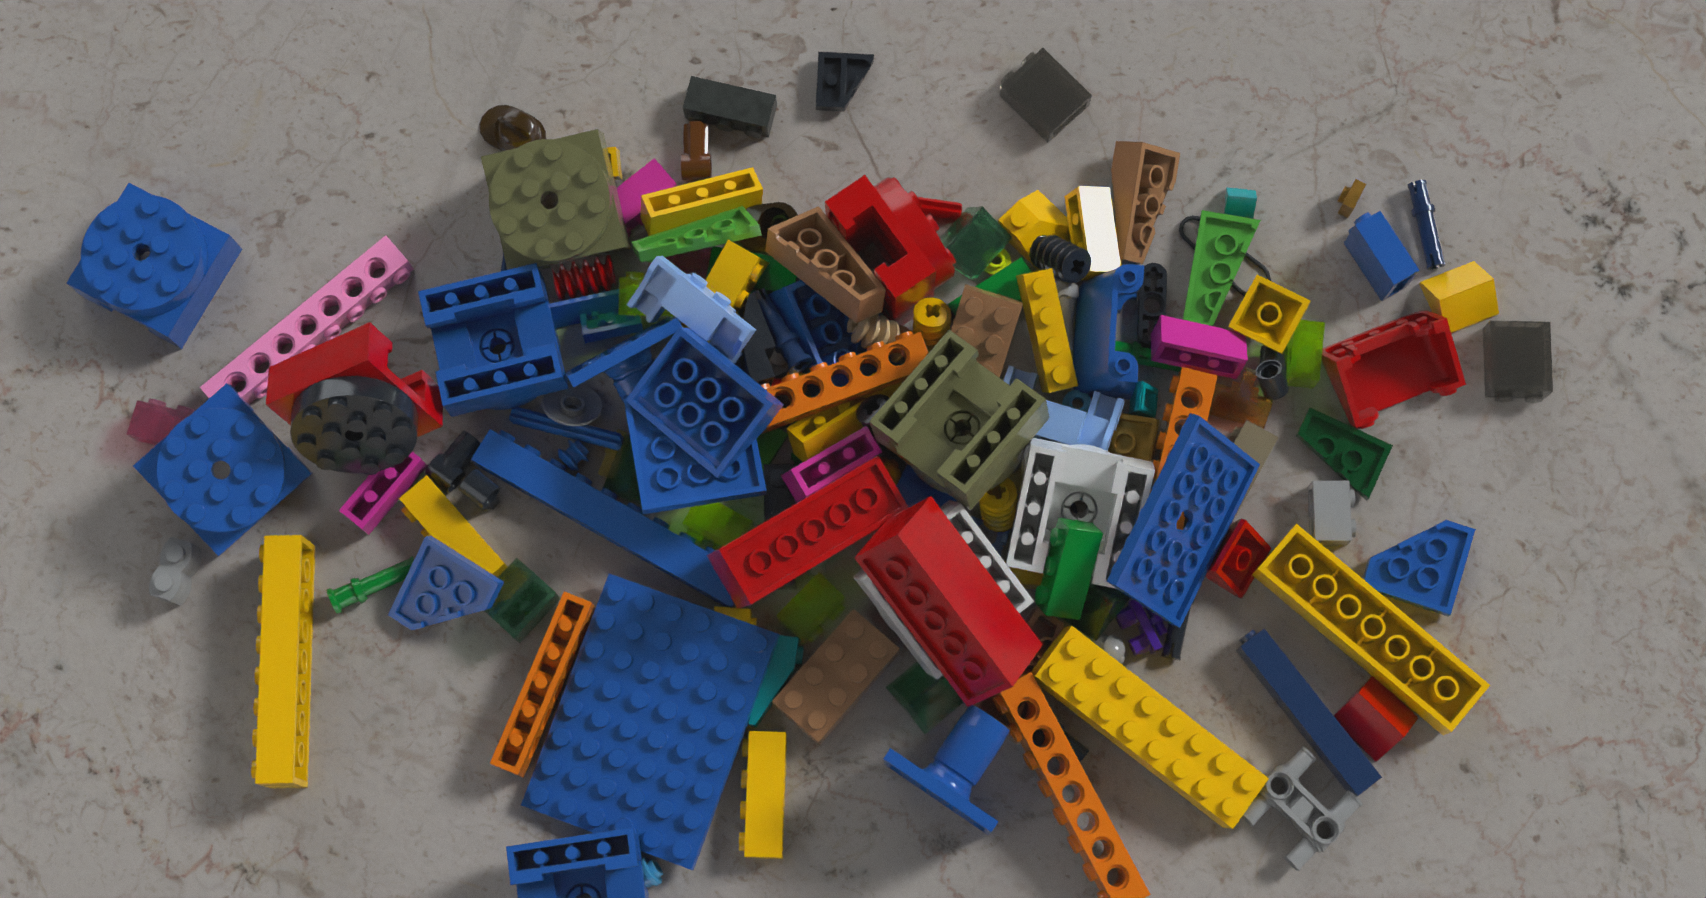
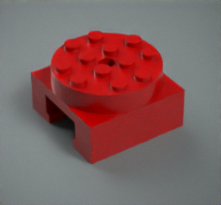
(903, 236)

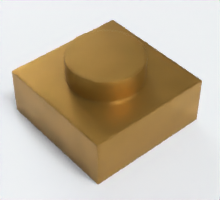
(1350, 197)

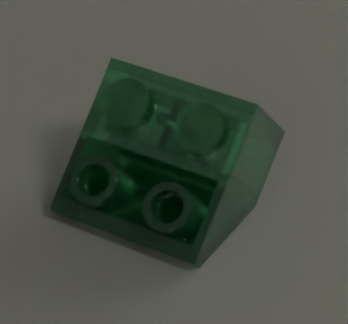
(521, 601)

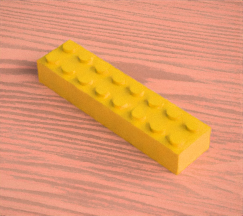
(1371, 630)
(284, 662)
(1148, 727)

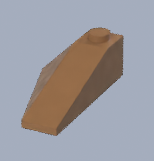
(1140, 183)

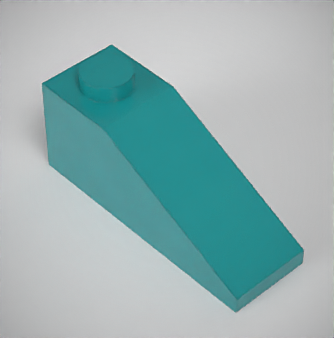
(779, 672)

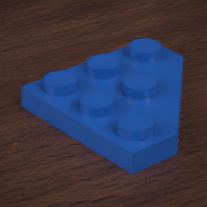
(1423, 567)
(442, 587)

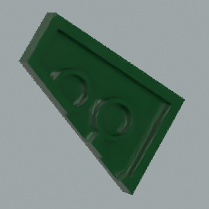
(1345, 450)

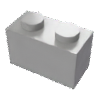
(1331, 512)

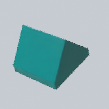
(1240, 202)
(1144, 400)

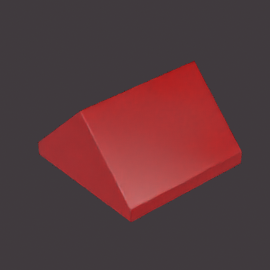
(1238, 558)
(1375, 718)

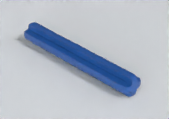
(582, 433)

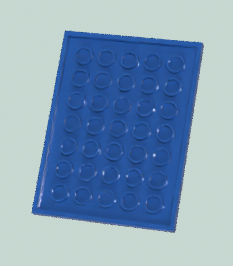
(651, 719)

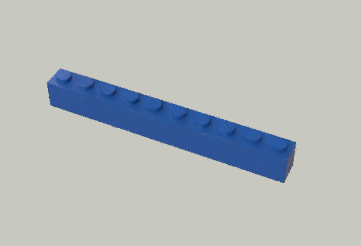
(601, 513)

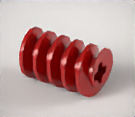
(584, 278)

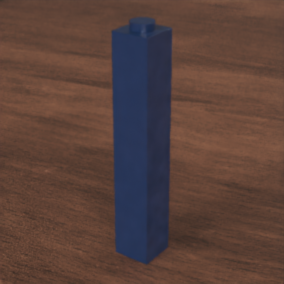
(1307, 712)

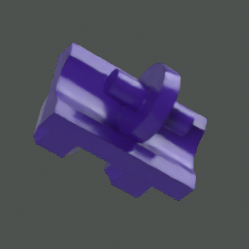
(1147, 640)

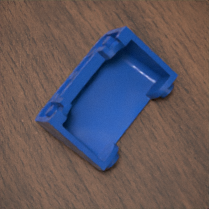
(1094, 353)

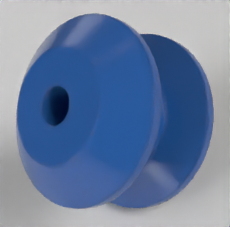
(573, 454)

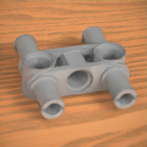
(1302, 808)

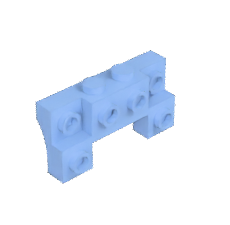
(694, 305)
(1073, 425)

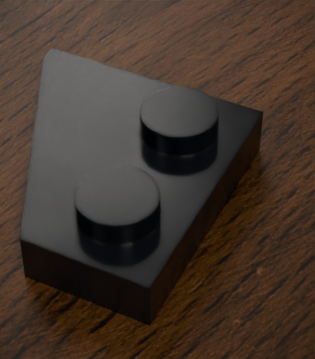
(840, 78)

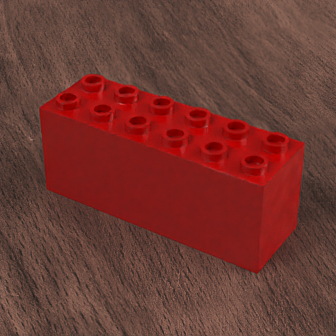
(807, 532)
(949, 602)

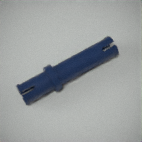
(1423, 211)

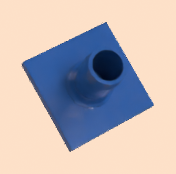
(626, 360)
(675, 480)
(958, 765)

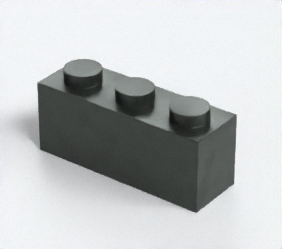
(730, 107)

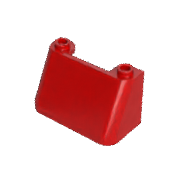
(1393, 365)

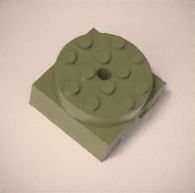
(588, 206)
(953, 395)

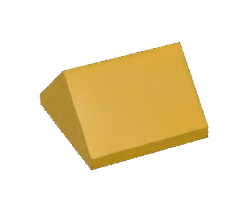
(1462, 295)

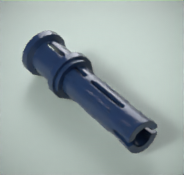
(786, 342)

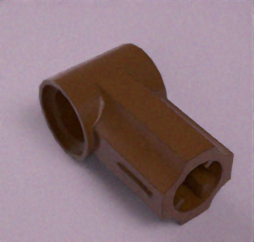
(696, 160)

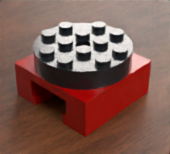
(350, 407)

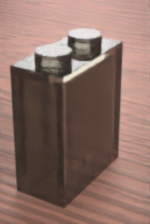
(1044, 94)
(1517, 360)

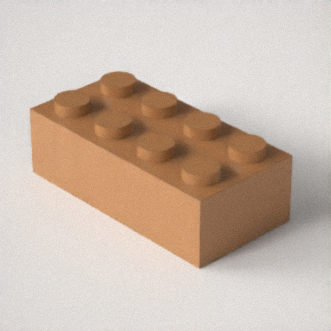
(987, 325)
(836, 676)

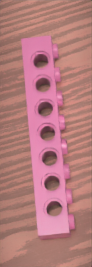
(314, 311)

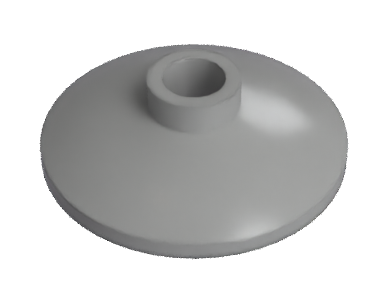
(573, 406)

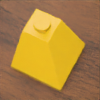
(1033, 218)
(1269, 314)

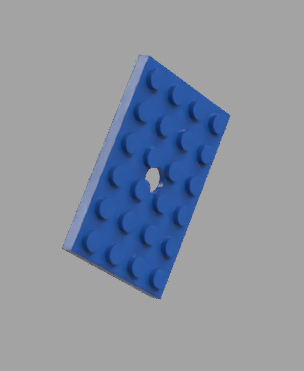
(1208, 482)

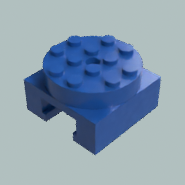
(175, 280)
(477, 316)
(259, 462)
(591, 864)

